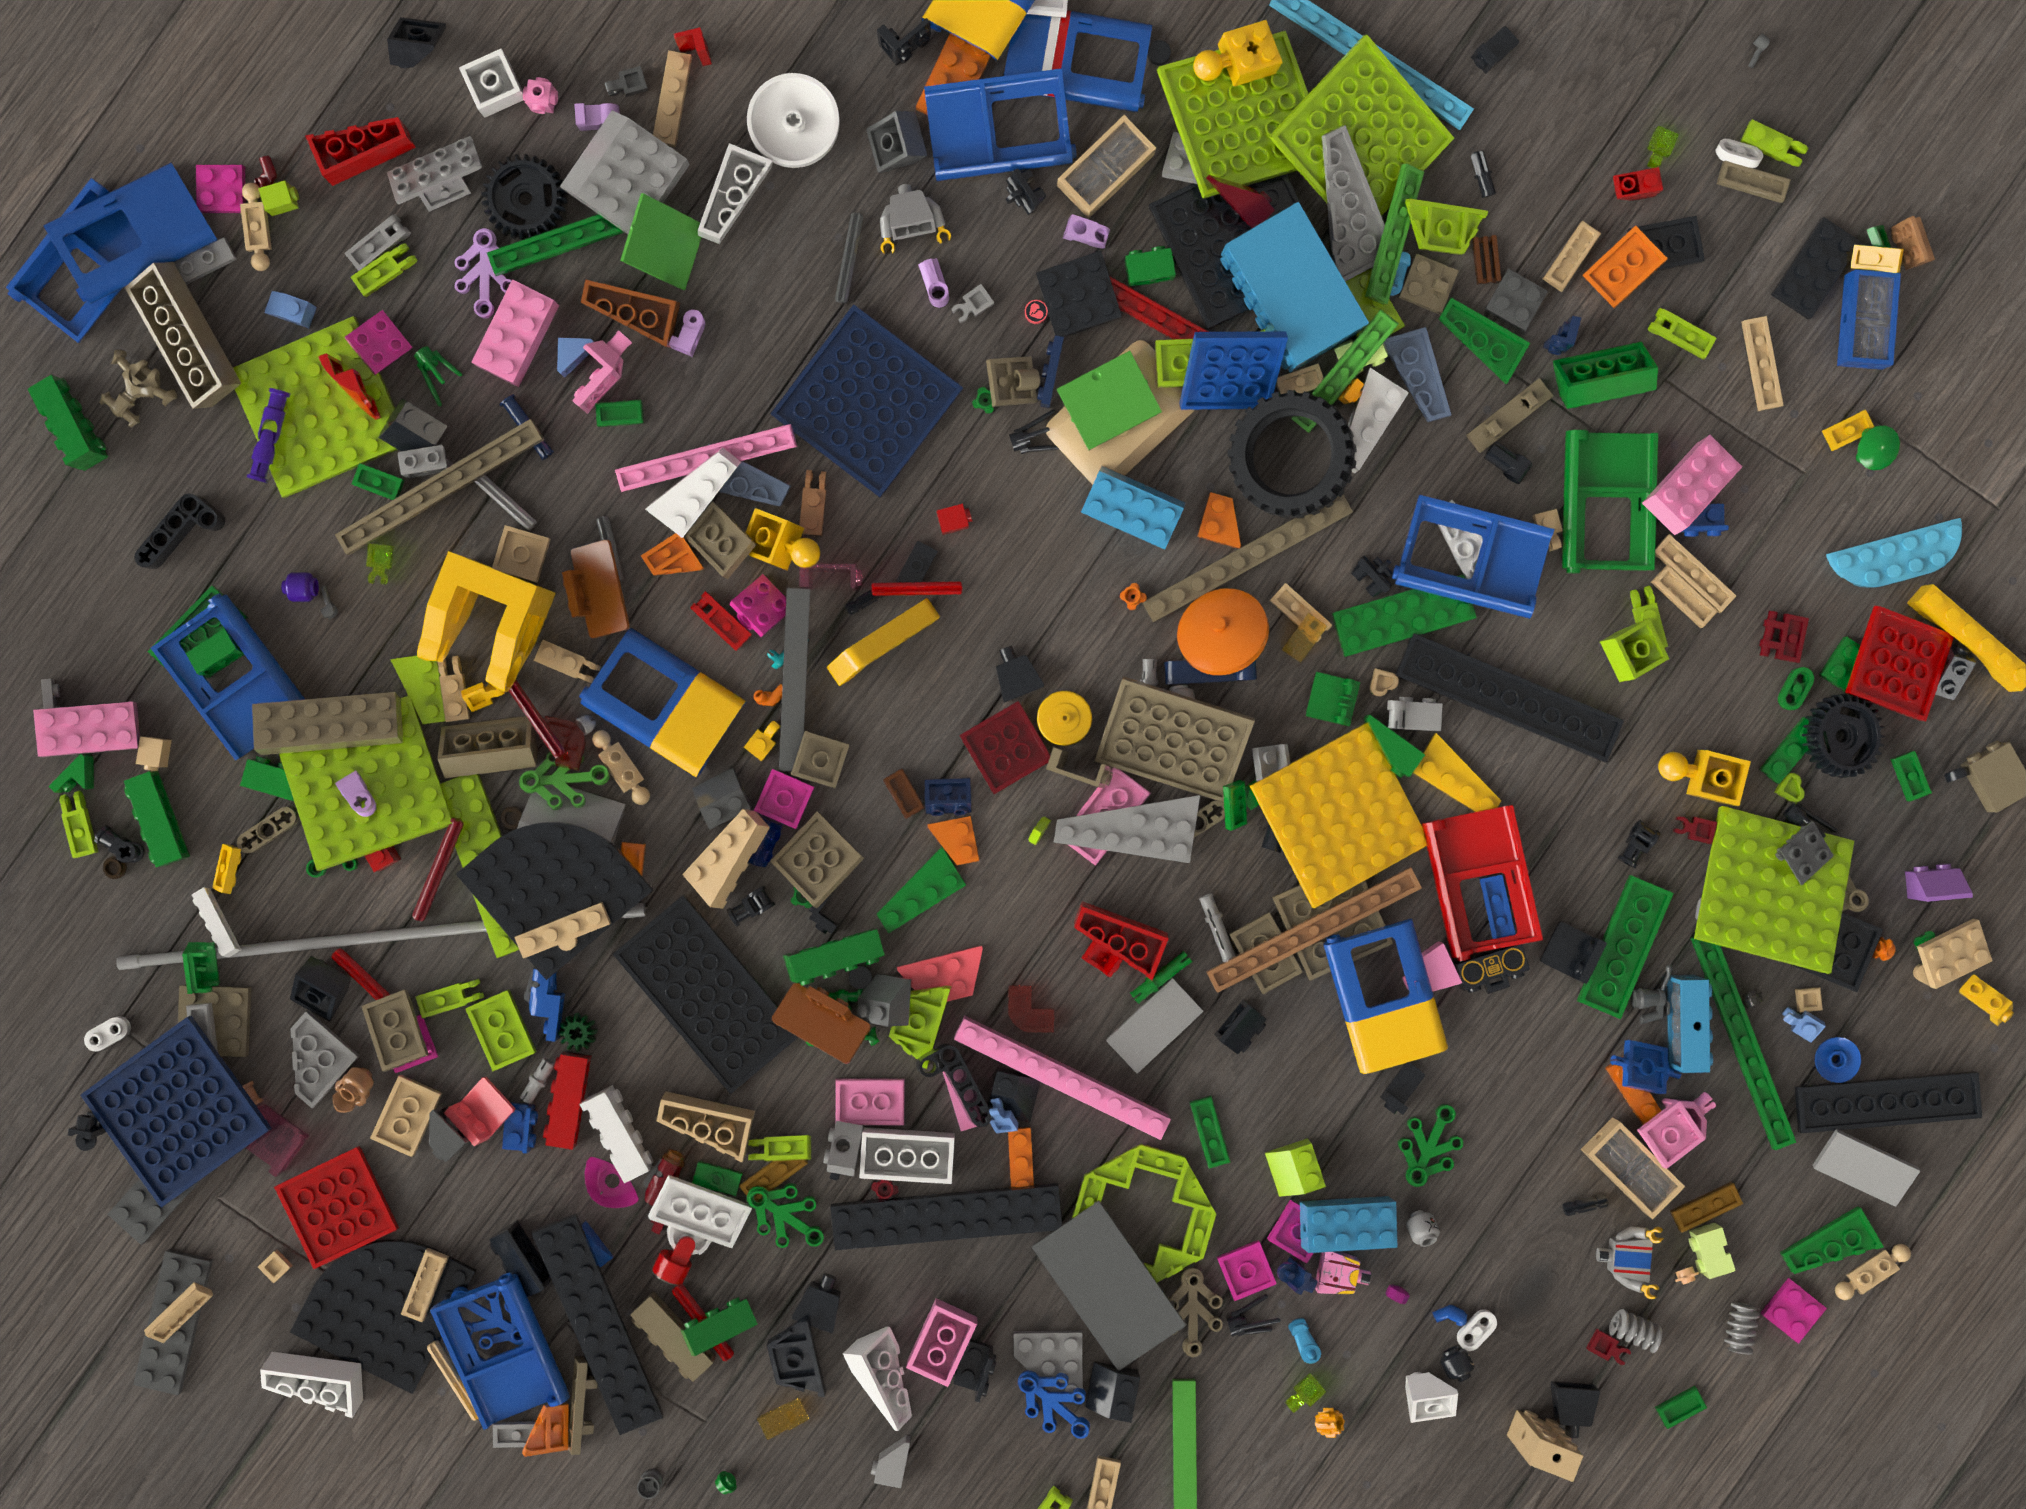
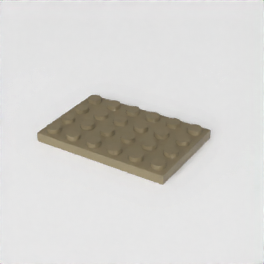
(1174, 739)

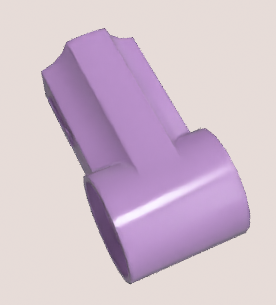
(934, 281)

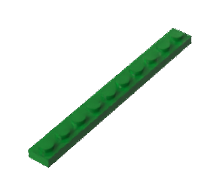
(1744, 1044)

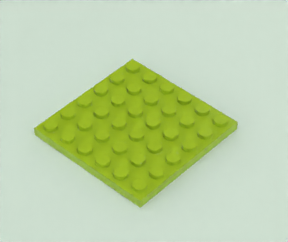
(1382, 118)
(1230, 126)
(322, 425)
(397, 777)
(1758, 903)

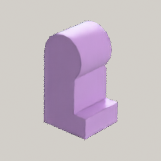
(592, 116)
(1086, 231)
(690, 333)

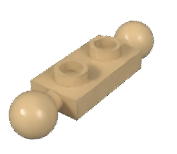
(255, 227)
(621, 767)
(1872, 1272)

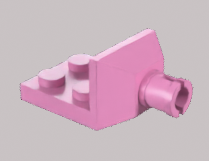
(602, 379)
(1677, 1128)

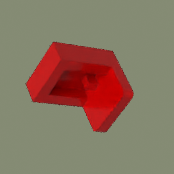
(1102, 959)

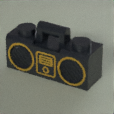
(1491, 965)

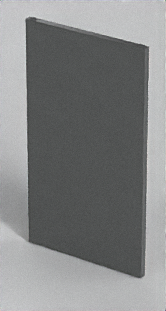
(1108, 1285)

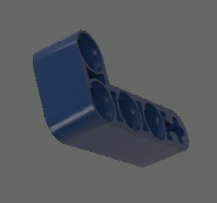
(1183, 673)

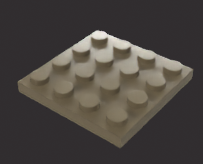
(1296, 908)

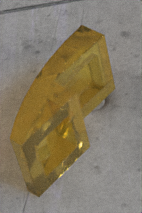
(1304, 637)
(782, 1418)

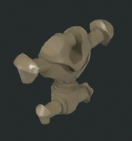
(139, 383)

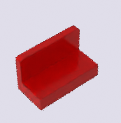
(693, 40)

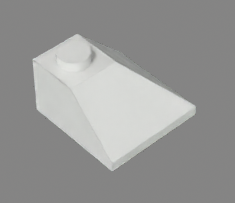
(1429, 1397)

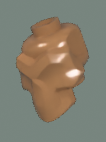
(352, 1089)

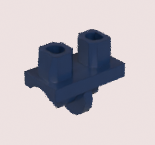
(1296, 1276)

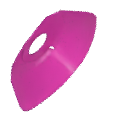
(618, 1197)

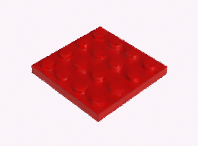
(1899, 663)
(336, 1207)

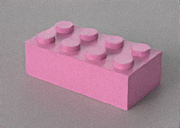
(515, 333)
(1692, 485)
(86, 729)

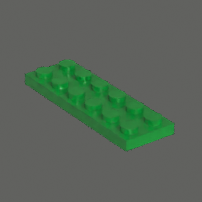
(1397, 619)
(1627, 947)

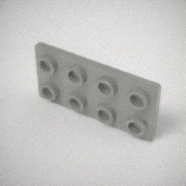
(436, 176)

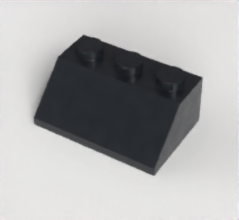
(521, 1258)

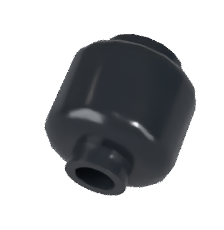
(1457, 1363)

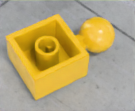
(1245, 52)
(780, 541)
(1703, 775)

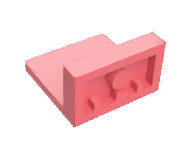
(480, 1112)

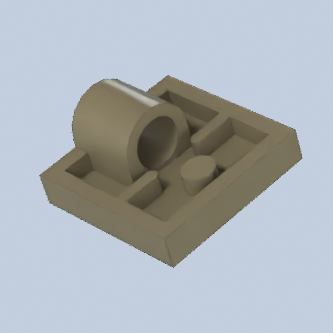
(1012, 381)

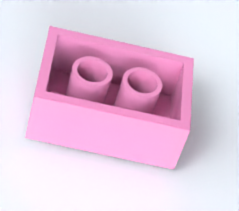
(942, 1342)

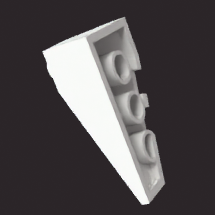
(877, 1368)

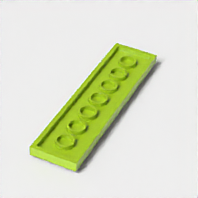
(470, 803)

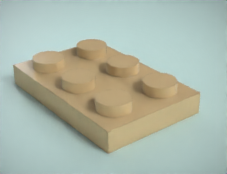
(1954, 953)
(406, 1115)

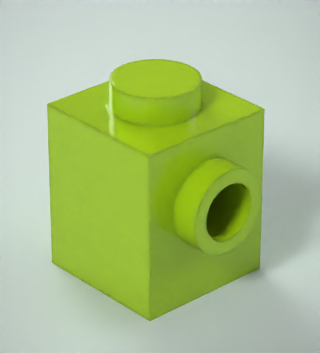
(279, 198)

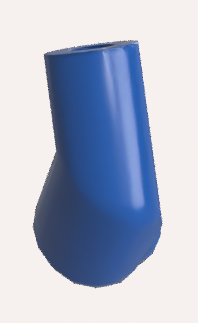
(1451, 1312)

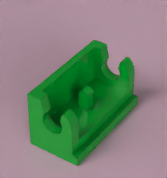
(214, 654)
(200, 967)

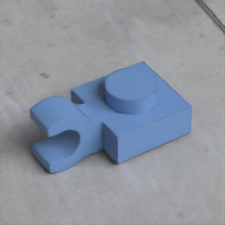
(1804, 1025)
(1002, 1120)

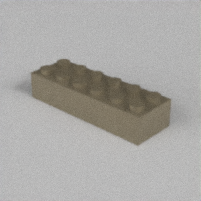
(182, 335)
(327, 723)

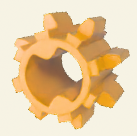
(1329, 1422)

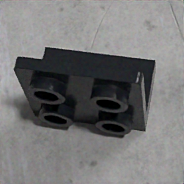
(902, 50)
(1573, 952)
(974, 1368)

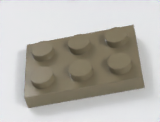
(720, 540)
(1256, 933)
(394, 1030)

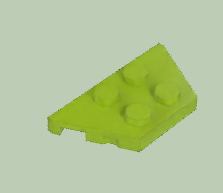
(1443, 226)
(924, 1021)

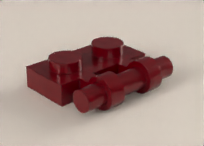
(1790, 639)

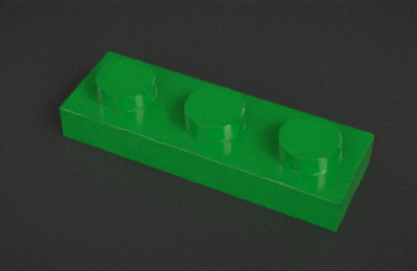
(1786, 754)

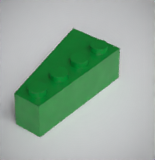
(834, 956)

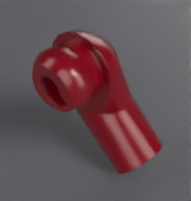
(268, 175)

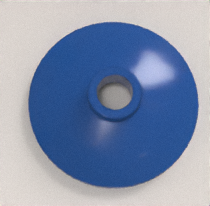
(1846, 1064)

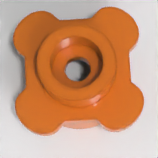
(1126, 595)
(1884, 950)

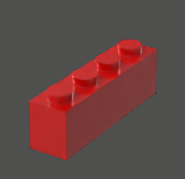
(569, 1092)

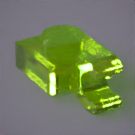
(1661, 144)
(1308, 1391)

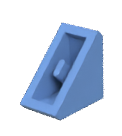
(571, 354)

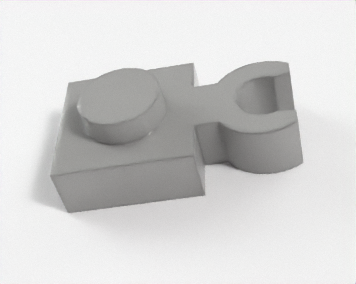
(975, 301)

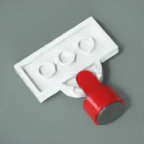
(693, 1221)

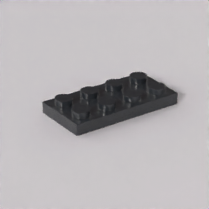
(1815, 268)

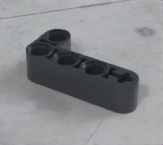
(176, 535)
(960, 1086)

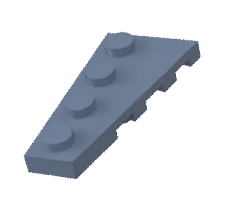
(1418, 369)
(755, 485)

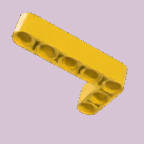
(881, 641)

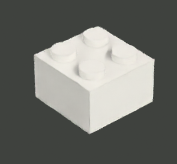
(492, 83)

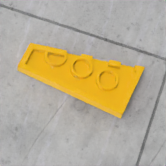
(1454, 777)

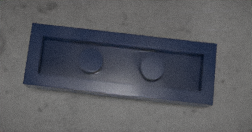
(1049, 371)

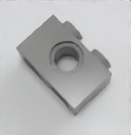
(848, 1135)

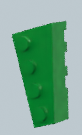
(67, 423)

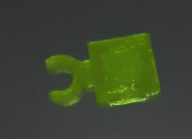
(379, 558)

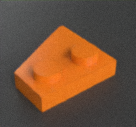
(1220, 521)
(672, 557)
(957, 839)
(549, 1431)

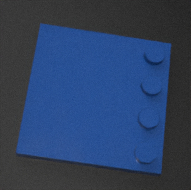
(1232, 369)

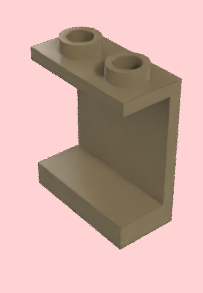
(1057, 763)

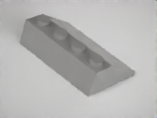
(597, 815)

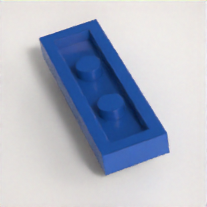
(1497, 906)

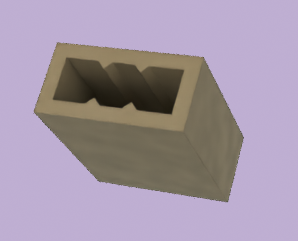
(1997, 776)

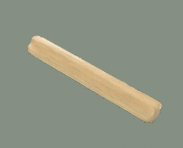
(451, 1375)

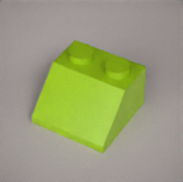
(1634, 650)
(1295, 1169)

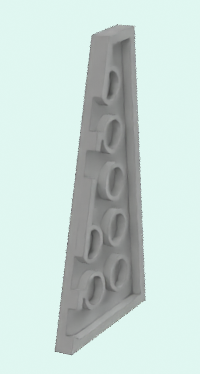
(1352, 210)
(1147, 830)

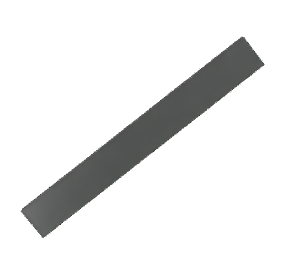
(794, 675)

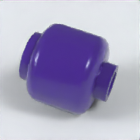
(300, 587)

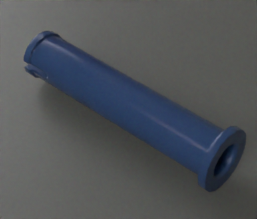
(520, 417)

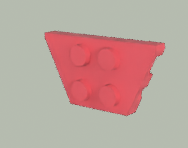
(952, 969)

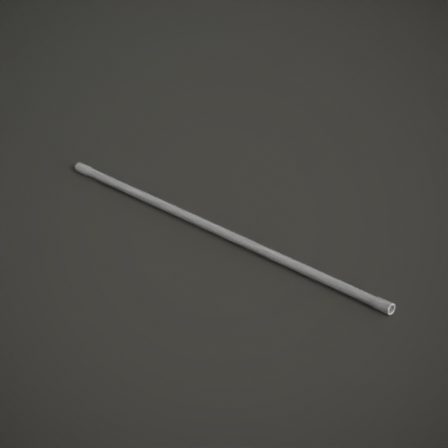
(139, 961)

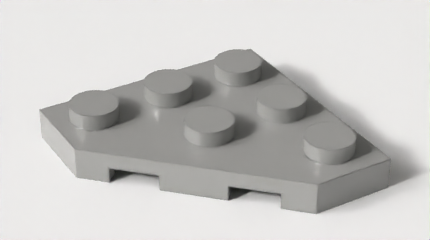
(318, 1058)
(1051, 1354)

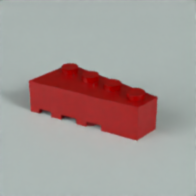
(359, 148)
(1126, 938)

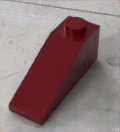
(1246, 201)

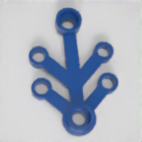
(492, 1320)
(1053, 1400)

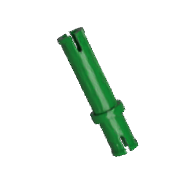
(1160, 977)

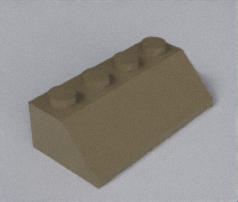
(487, 747)

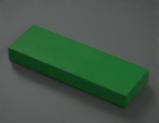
(1209, 1132)

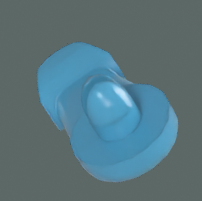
(1404, 262)
(1306, 1344)

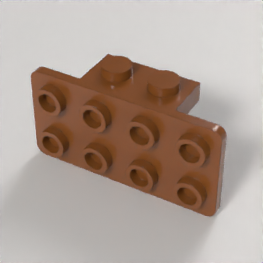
(596, 589)
(821, 1021)

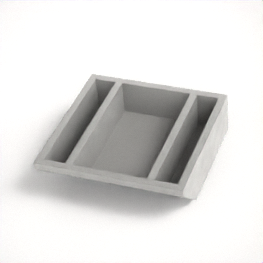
(621, 166)

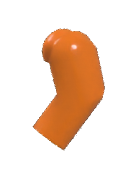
(767, 698)

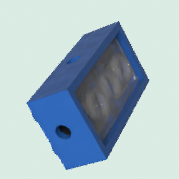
(1868, 319)

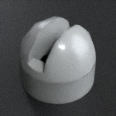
(585, 724)

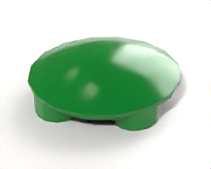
(1878, 447)

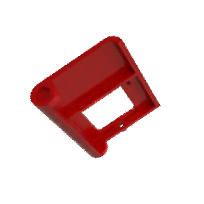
(1473, 848)

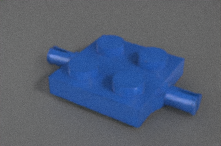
(1645, 1067)

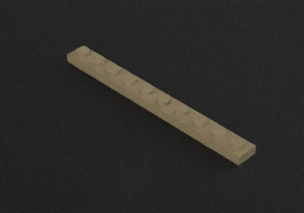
(439, 487)
(1244, 559)

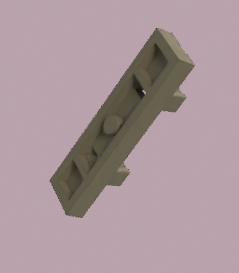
(1509, 415)
(577, 1426)

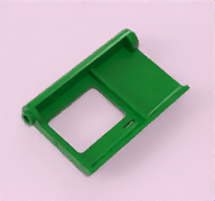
(1616, 468)

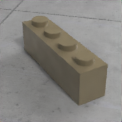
(664, 1330)

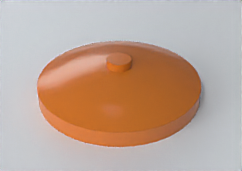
(1223, 631)

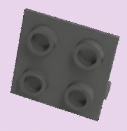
(1805, 852)

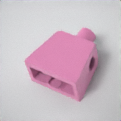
(1439, 968)

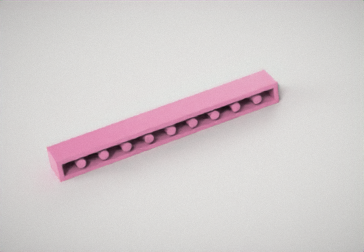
(1062, 1077)

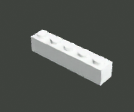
(216, 922)

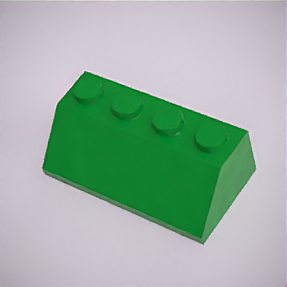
(1605, 375)

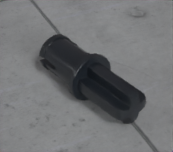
(1483, 174)

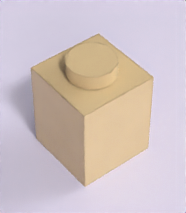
(153, 753)

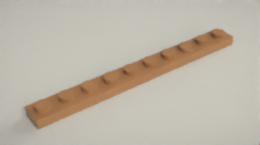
(1313, 929)

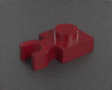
(1699, 829)
(1606, 1346)

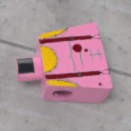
(1339, 1273)

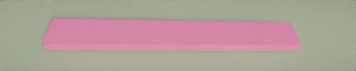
(686, 462)

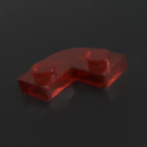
(571, 739)
(1023, 1015)

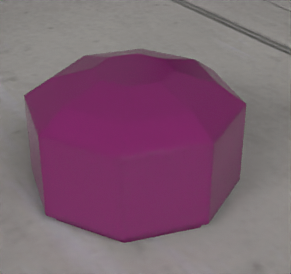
(1397, 1294)

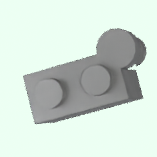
(1415, 715)

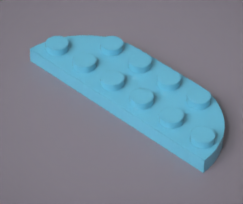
(1899, 555)

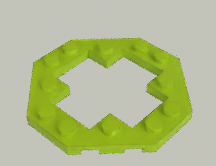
(1187, 1192)

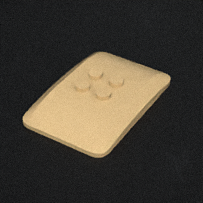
(1130, 447)

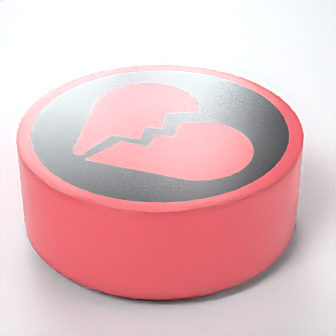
(1036, 312)

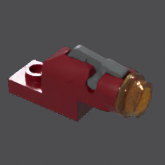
(669, 1164)

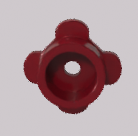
(884, 1194)

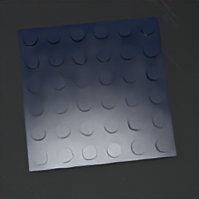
(866, 401)
(176, 1111)

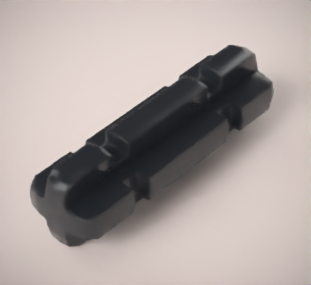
(861, 602)
(1585, 1205)

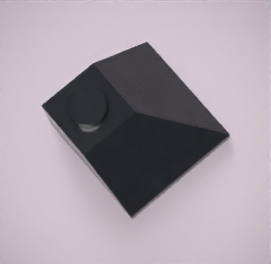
(413, 41)
(1016, 1092)

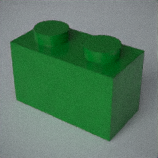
(1149, 266)

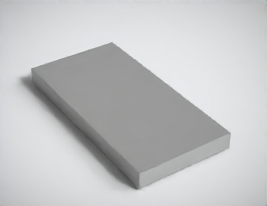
(1154, 1025)
(1866, 1167)

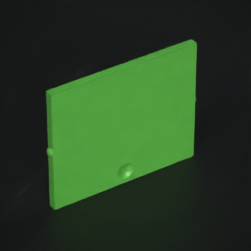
(662, 242)
(1109, 400)

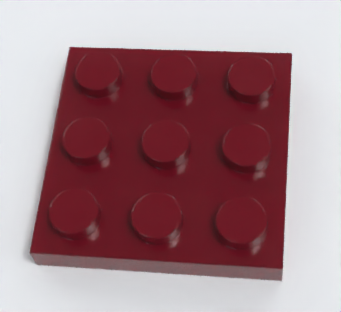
(1005, 747)

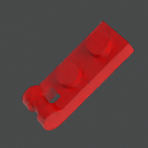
(721, 621)

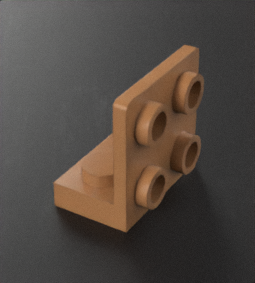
(1913, 239)

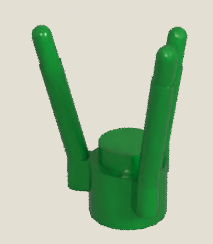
(428, 361)

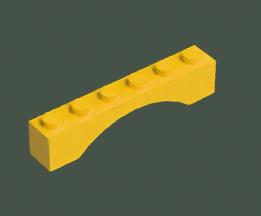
(1945, 613)

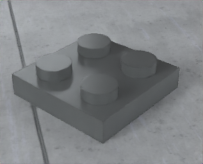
(1516, 300)

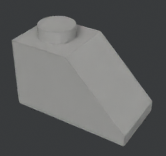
(891, 1464)

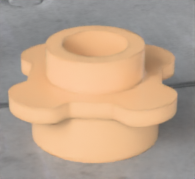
(1686, 1275)

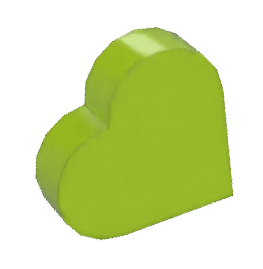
(1791, 788)
(1039, 830)

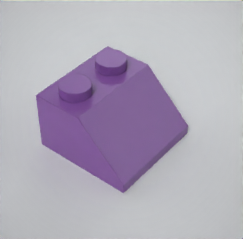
(1937, 883)

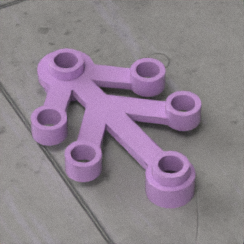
(482, 269)

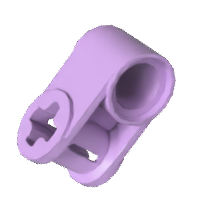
(356, 791)

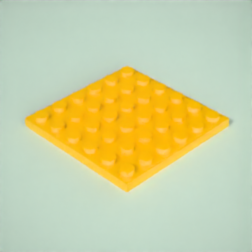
(1339, 815)

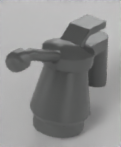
(1645, 998)

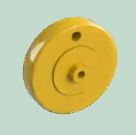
(1064, 718)

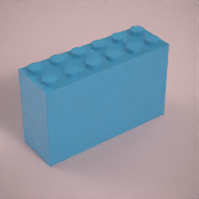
(1293, 286)

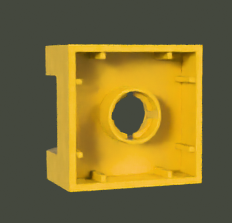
(453, 602)

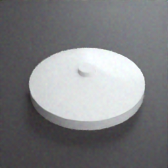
(793, 120)

